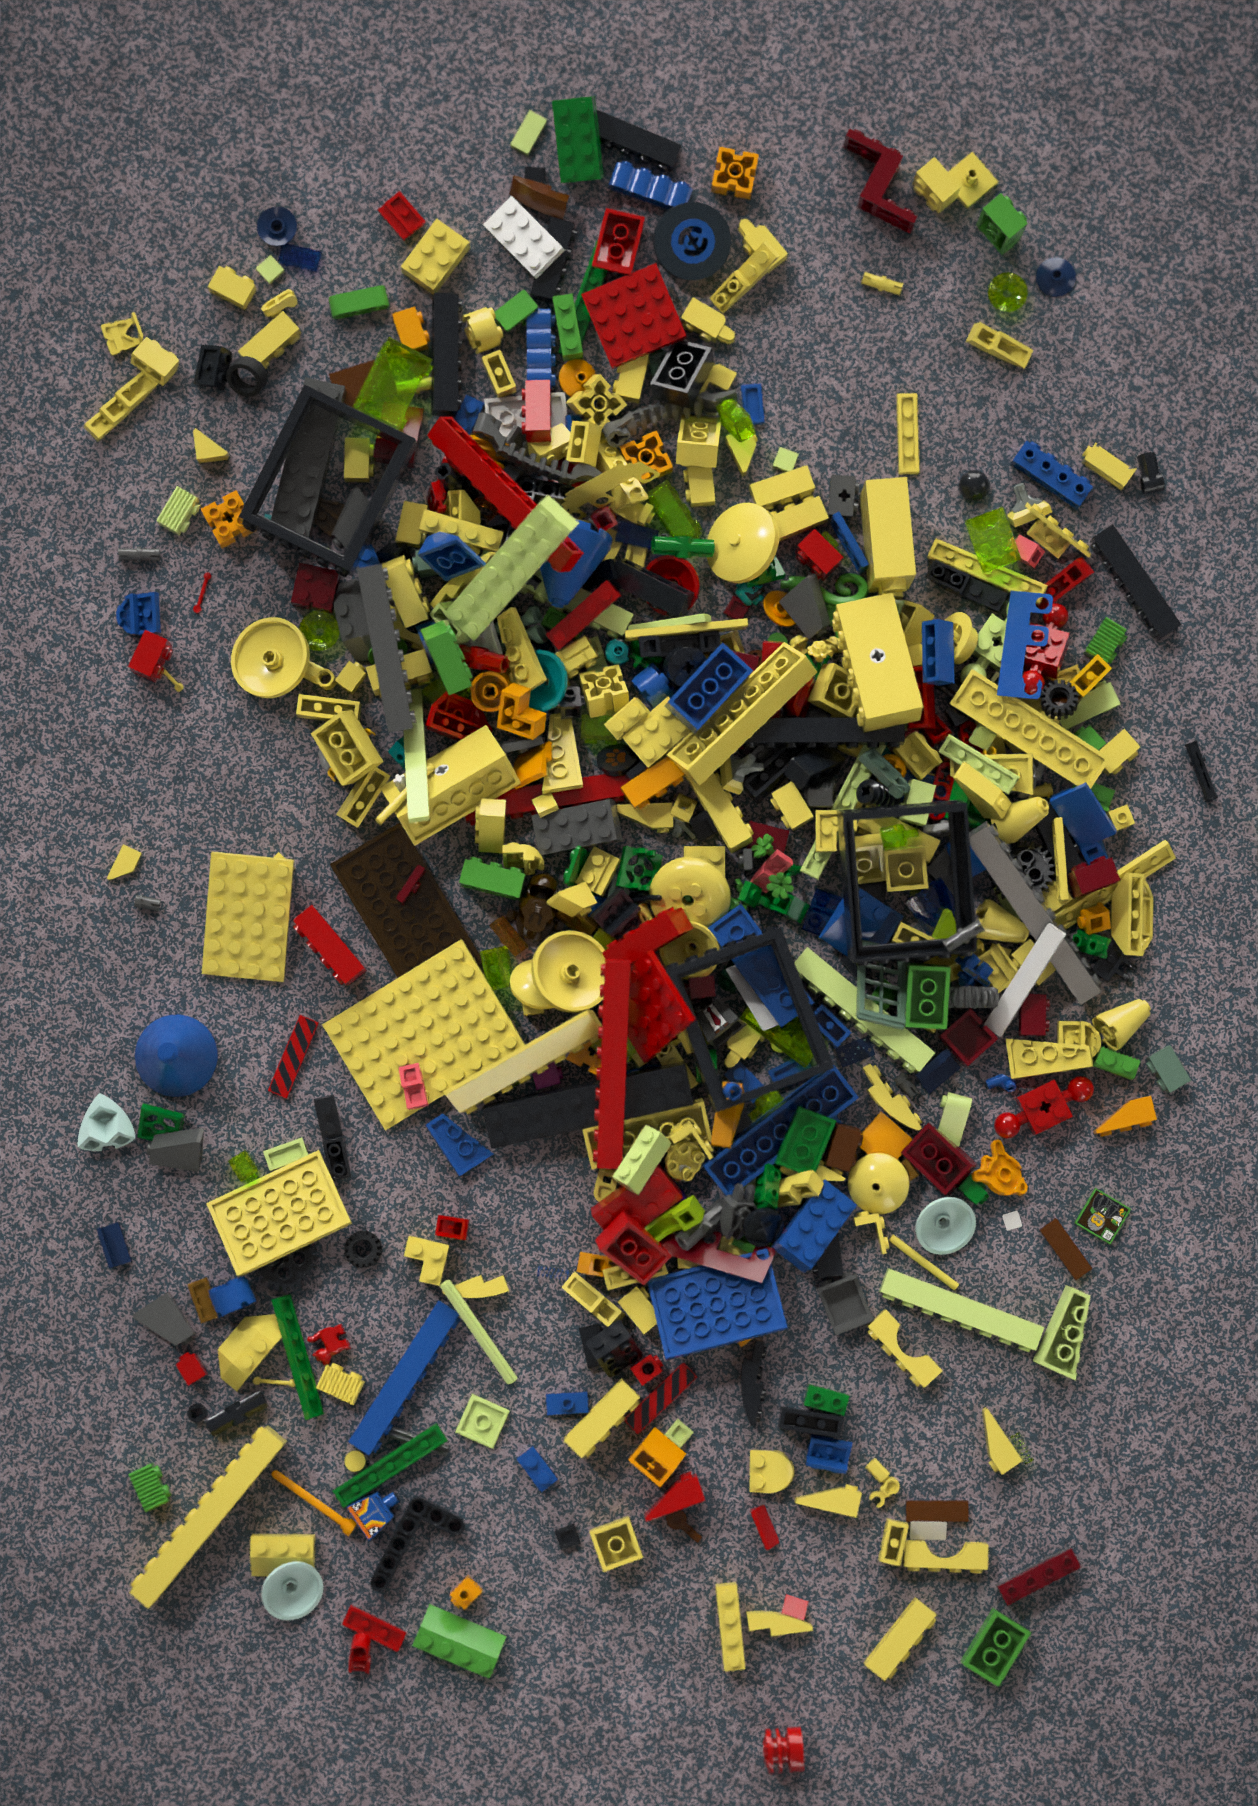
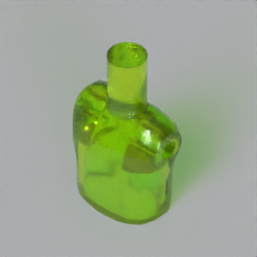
(896, 835)
(765, 1103)

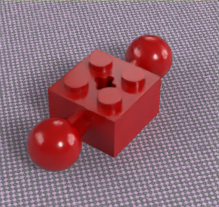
(1046, 659)
(1008, 1124)

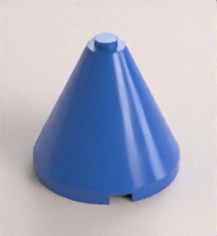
(563, 586)
(176, 1055)

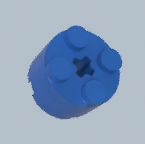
(653, 686)
(231, 1296)

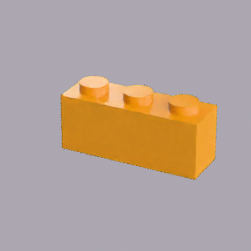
(652, 783)

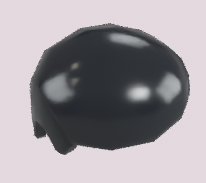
(974, 485)

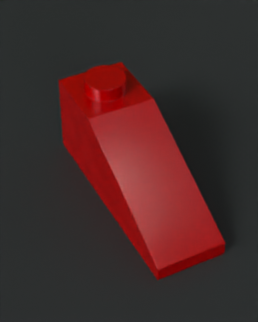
(1066, 580)

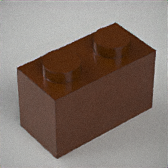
(842, 1146)

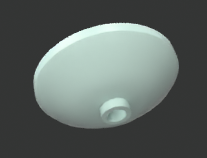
(950, 1233)
(296, 1599)

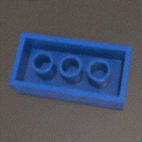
(708, 688)
(814, 1227)

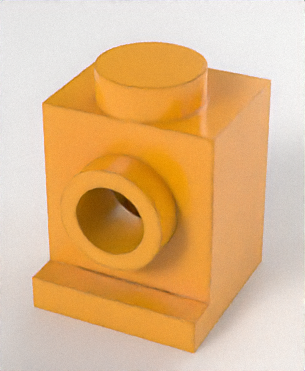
(1094, 919)

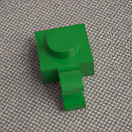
(751, 896)

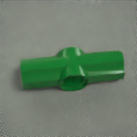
(682, 546)

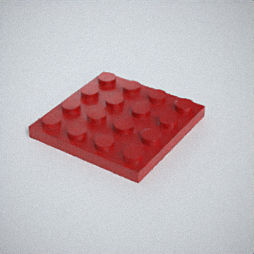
(634, 316)
(655, 1008)

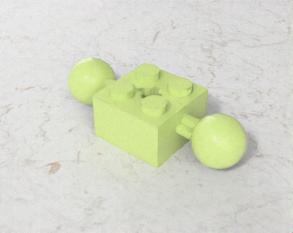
(985, 651)

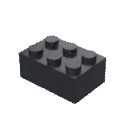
(682, 373)

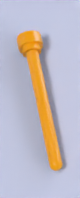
(347, 1525)

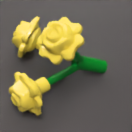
(819, 650)

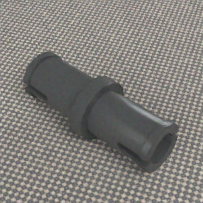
(139, 554)
(963, 935)

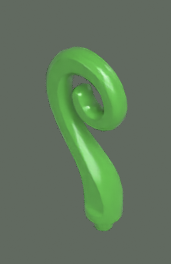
(830, 598)

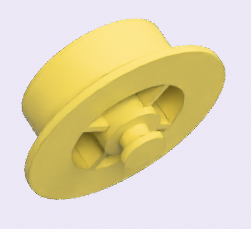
(964, 636)

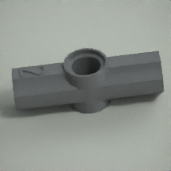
(705, 1228)

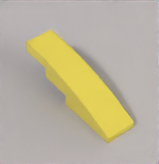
(120, 405)
(458, 584)

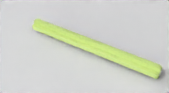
(478, 1331)

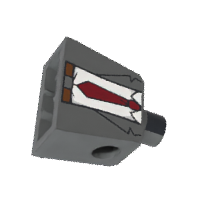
(718, 1022)

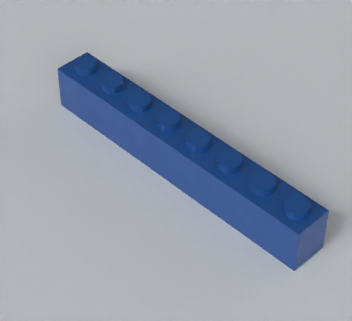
(403, 1378)

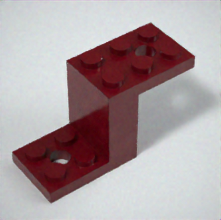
(887, 165)

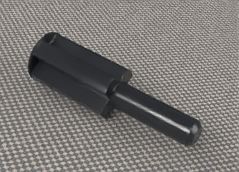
(644, 897)

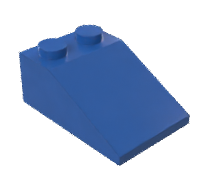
(449, 555)
(872, 914)

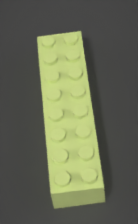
(511, 567)
(843, 995)

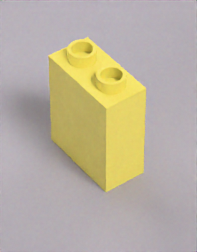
(887, 535)

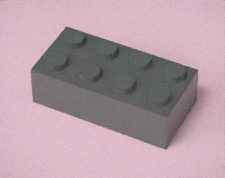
(578, 825)

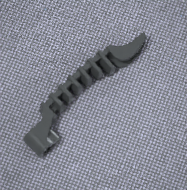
(488, 428)
(620, 430)

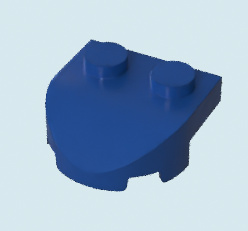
(140, 613)

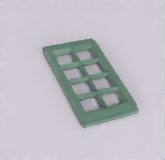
(875, 1017)

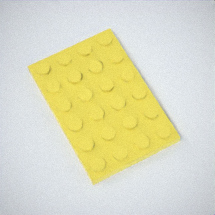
(247, 916)
(279, 1213)

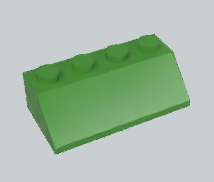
(459, 1641)

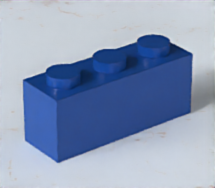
(938, 652)

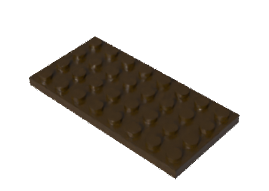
(405, 931)

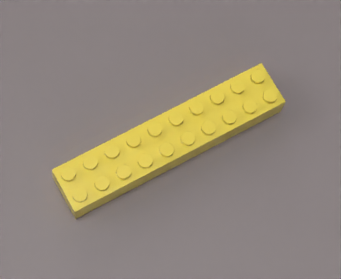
(208, 1516)

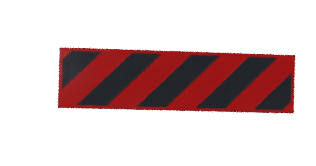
(293, 1056)
(660, 1398)

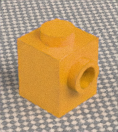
(465, 1592)

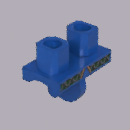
(970, 972)

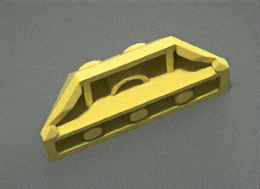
(462, 507)
(1132, 914)
(247, 1348)

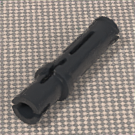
(1201, 772)

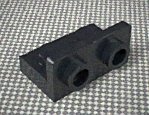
(213, 367)

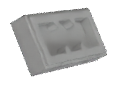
(937, 830)

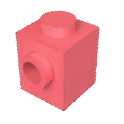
(1029, 551)

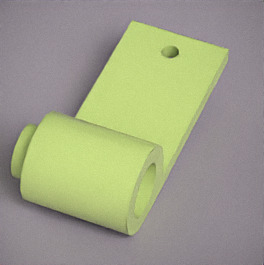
(1092, 704)
(954, 1116)

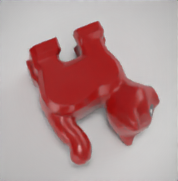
(332, 1344)

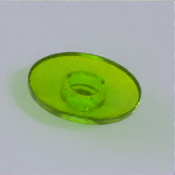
(1007, 282)
(322, 620)

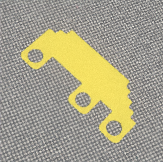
(602, 483)

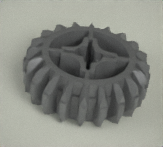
(973, 997)

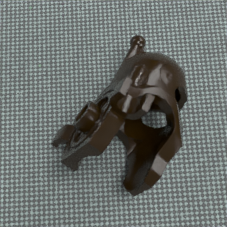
(535, 910)

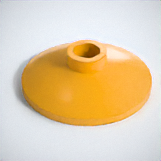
(569, 376)
(775, 610)

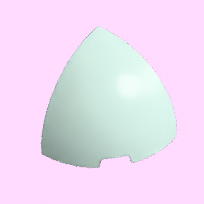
(105, 1126)

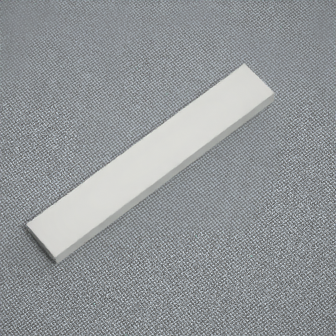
(1025, 979)

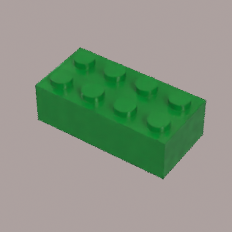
(577, 139)

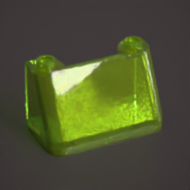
(392, 383)

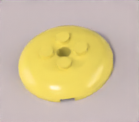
(693, 878)

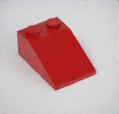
(618, 241)
(632, 1248)
(679, 1495)

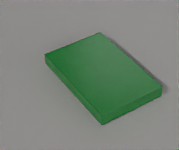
(805, 1140)

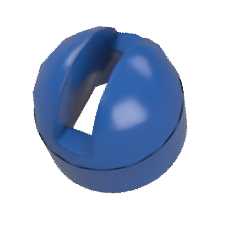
(734, 1087)

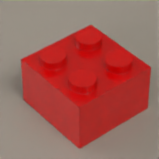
(818, 555)
(150, 656)

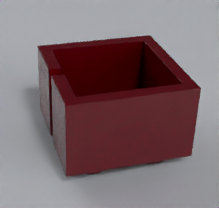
(315, 586)
(1090, 878)
(966, 1038)

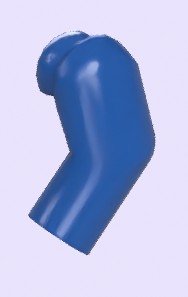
(1003, 1081)

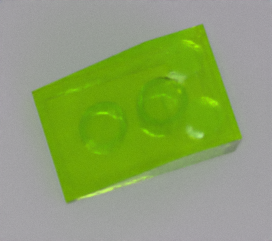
(992, 540)

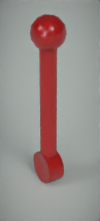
(197, 609)

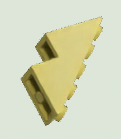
(630, 491)

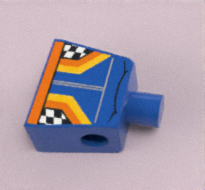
(373, 1512)

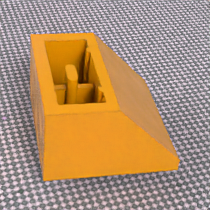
(657, 1457)

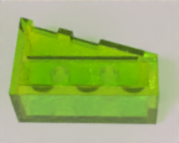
(672, 512)

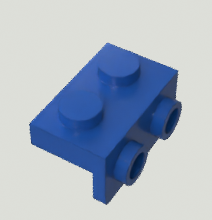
(828, 1454)

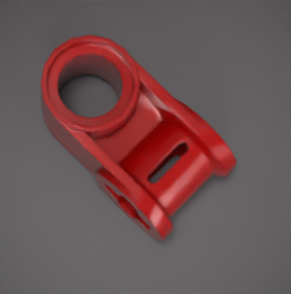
(360, 1653)

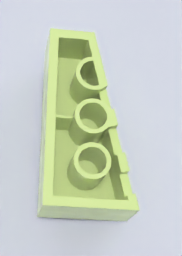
(1064, 1334)

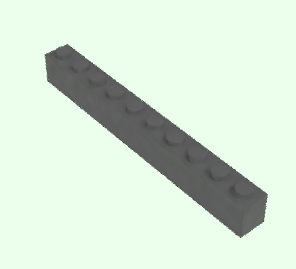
(1031, 909)

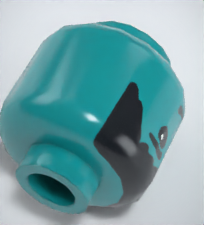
(750, 595)
(614, 658)

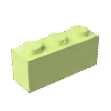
(642, 1159)

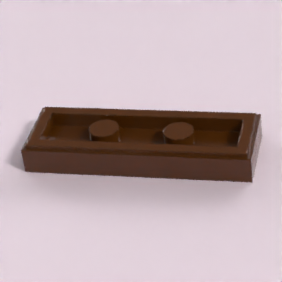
(1065, 1249)
(937, 1510)

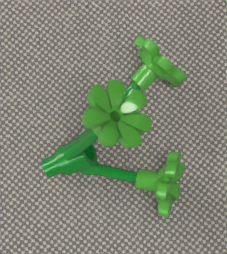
(782, 881)

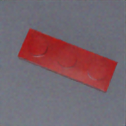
(374, 1627)

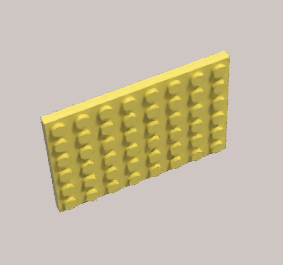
(429, 1016)

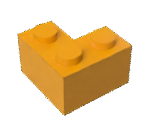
(516, 714)

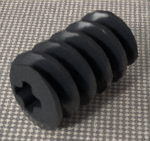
(875, 794)

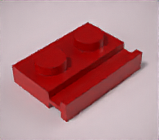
(401, 216)
(436, 497)

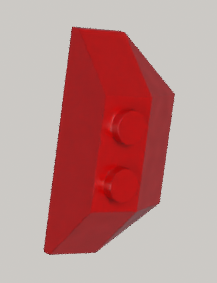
(455, 717)

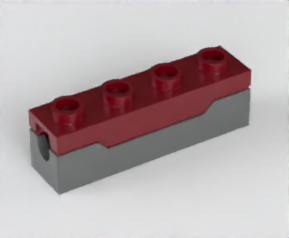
(1038, 1575)

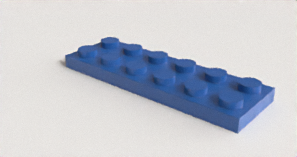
(758, 966)

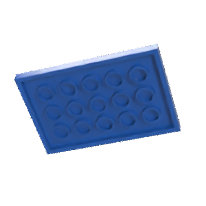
(714, 1308)

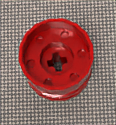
(784, 1750)

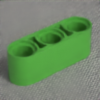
(358, 302)

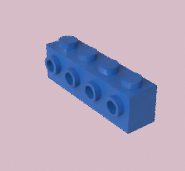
(1051, 474)

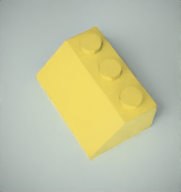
(274, 1550)

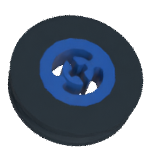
(712, 228)

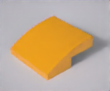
(532, 764)
(884, 1137)

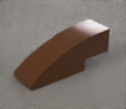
(539, 197)

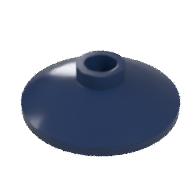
(276, 216)
(1055, 286)

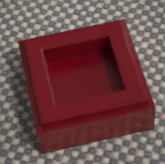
(736, 608)

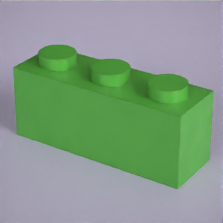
(567, 327)

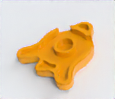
(1000, 1172)

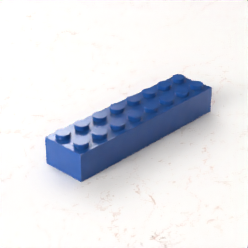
(761, 1141)

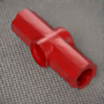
(482, 659)

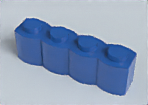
(647, 187)
(539, 346)

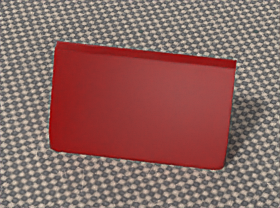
(764, 1526)

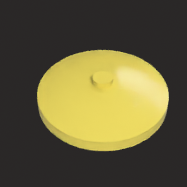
(744, 542)
(270, 657)
(568, 971)

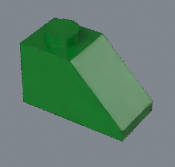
(790, 907)

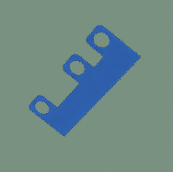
(1016, 638)

